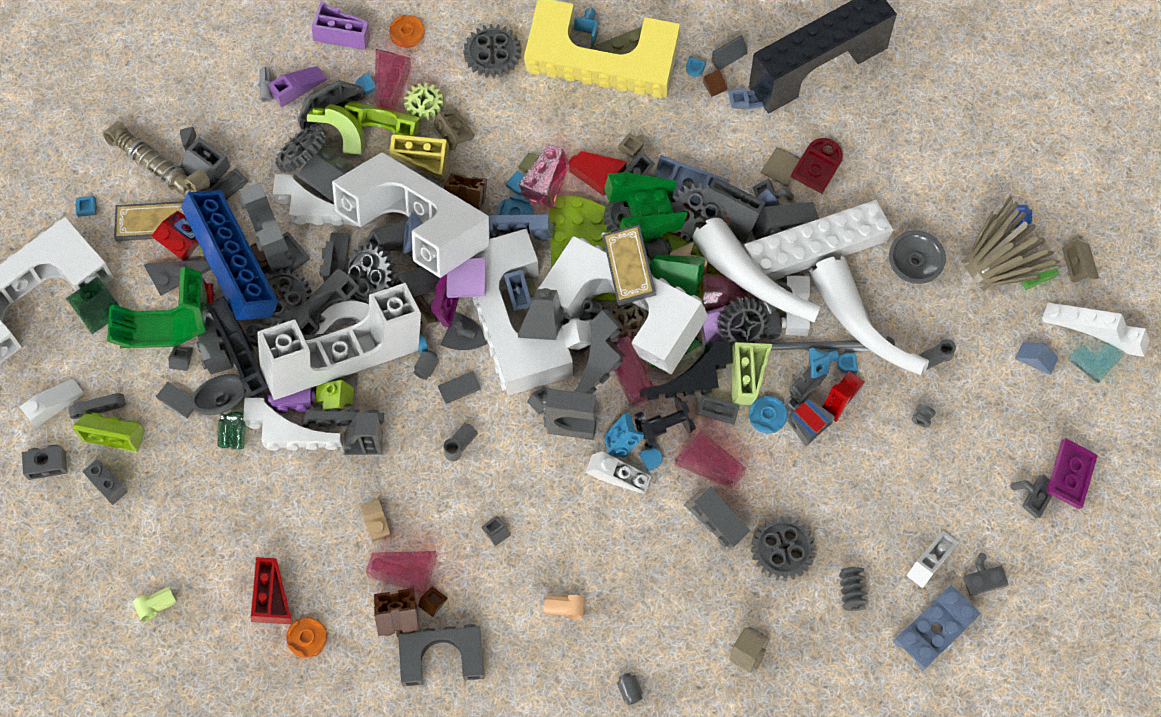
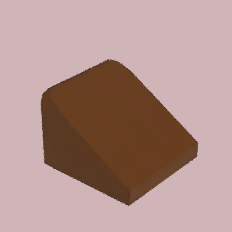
(714, 83)
(432, 601)

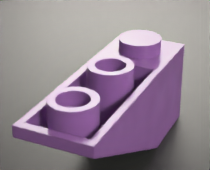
(295, 84)

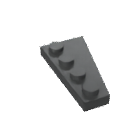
(325, 418)

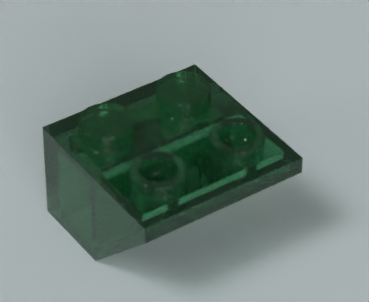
(92, 304)

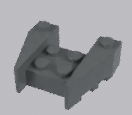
(266, 228)

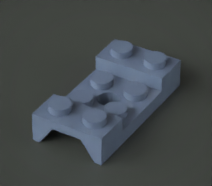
(681, 172)
(537, 224)
(949, 611)

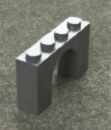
(392, 239)
(569, 413)
(414, 645)

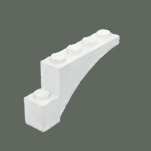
(304, 205)
(1100, 324)
(281, 433)

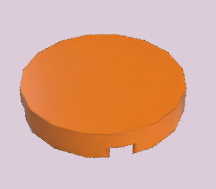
(406, 31)
(306, 637)

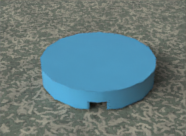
(512, 204)
(768, 414)

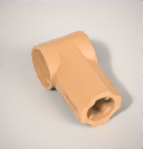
(570, 606)

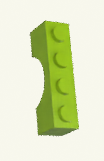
(394, 121)

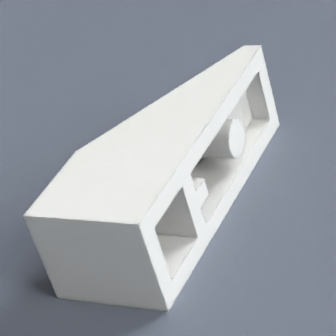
(50, 402)
(932, 559)

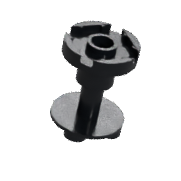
(657, 426)

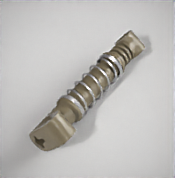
(137, 150)

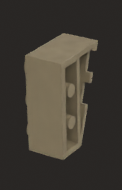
(749, 649)

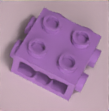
(299, 401)

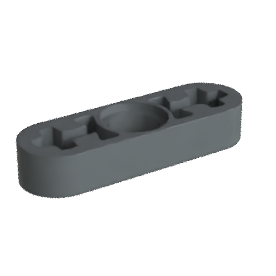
(97, 405)

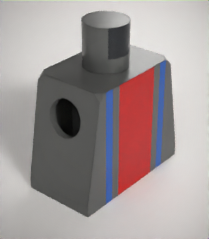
(808, 419)

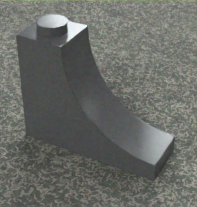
(740, 206)

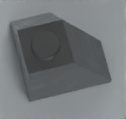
(543, 316)

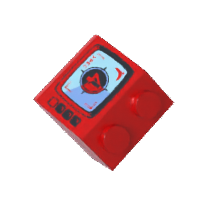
(176, 235)

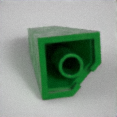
(679, 271)

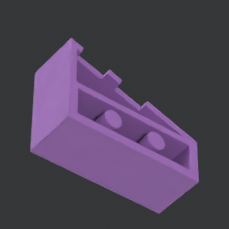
(339, 28)

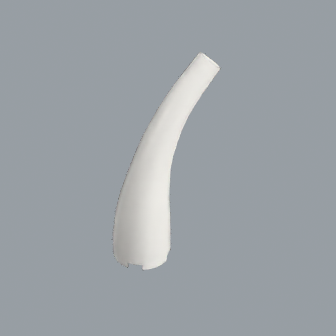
(728, 256)
(842, 297)

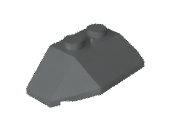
(337, 94)

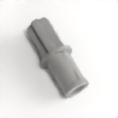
(265, 79)

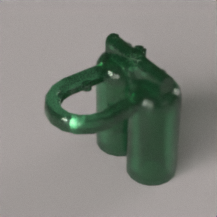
(231, 430)

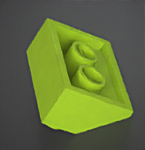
(109, 431)

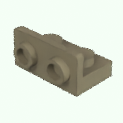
(453, 128)

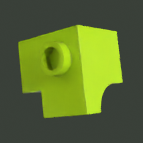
(334, 395)

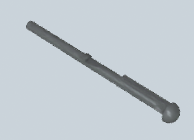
(850, 346)

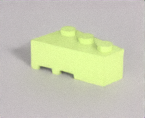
(747, 371)

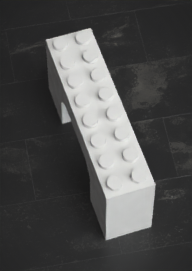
(450, 227)
(53, 254)
(672, 318)
(383, 335)
(517, 361)

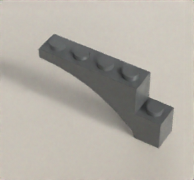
(603, 354)

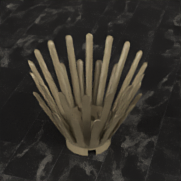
(994, 253)

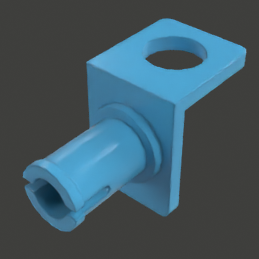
(587, 24)
(821, 359)

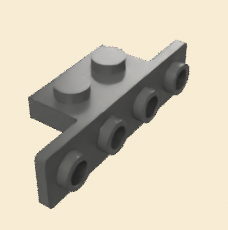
(334, 255)

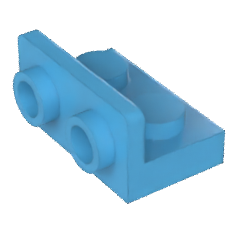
(622, 437)

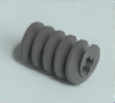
(852, 588)

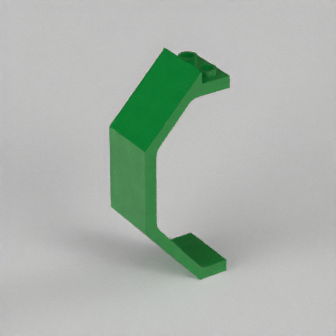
(163, 327)

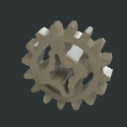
(627, 312)

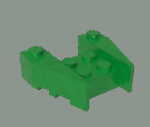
(647, 203)

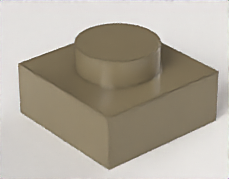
(631, 145)

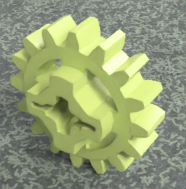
(415, 100)

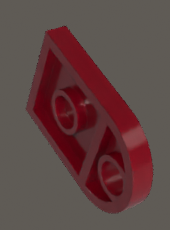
(818, 166)

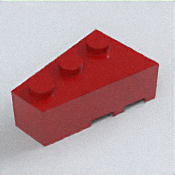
(268, 596)

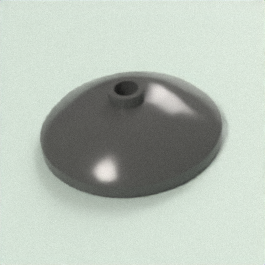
(920, 247)
(218, 395)

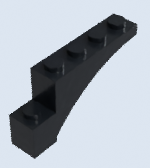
(239, 346)
(698, 377)

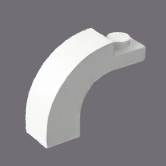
(342, 314)

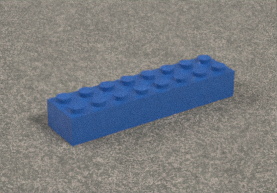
(229, 255)

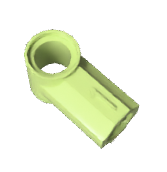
(149, 605)

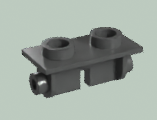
(801, 389)

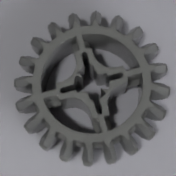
(736, 319)

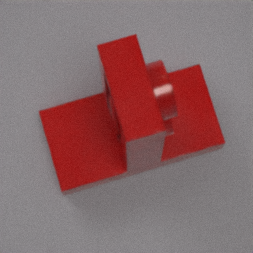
(842, 394)

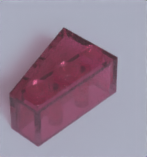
(390, 78)
(545, 176)
(631, 373)
(710, 460)
(403, 568)

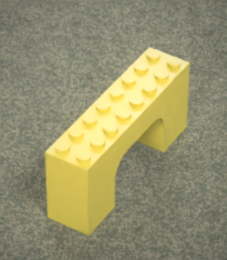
(642, 70)

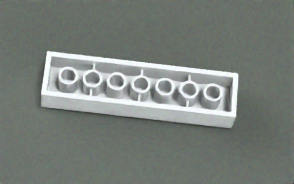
(820, 239)

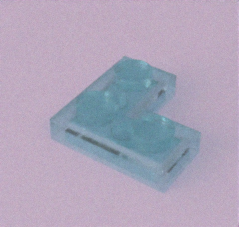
(1095, 366)

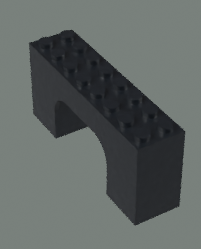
(855, 27)

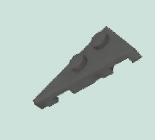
(167, 274)

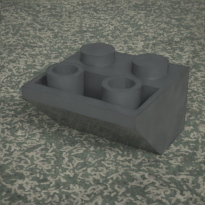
(206, 158)

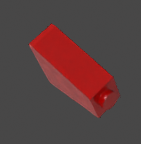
(595, 168)

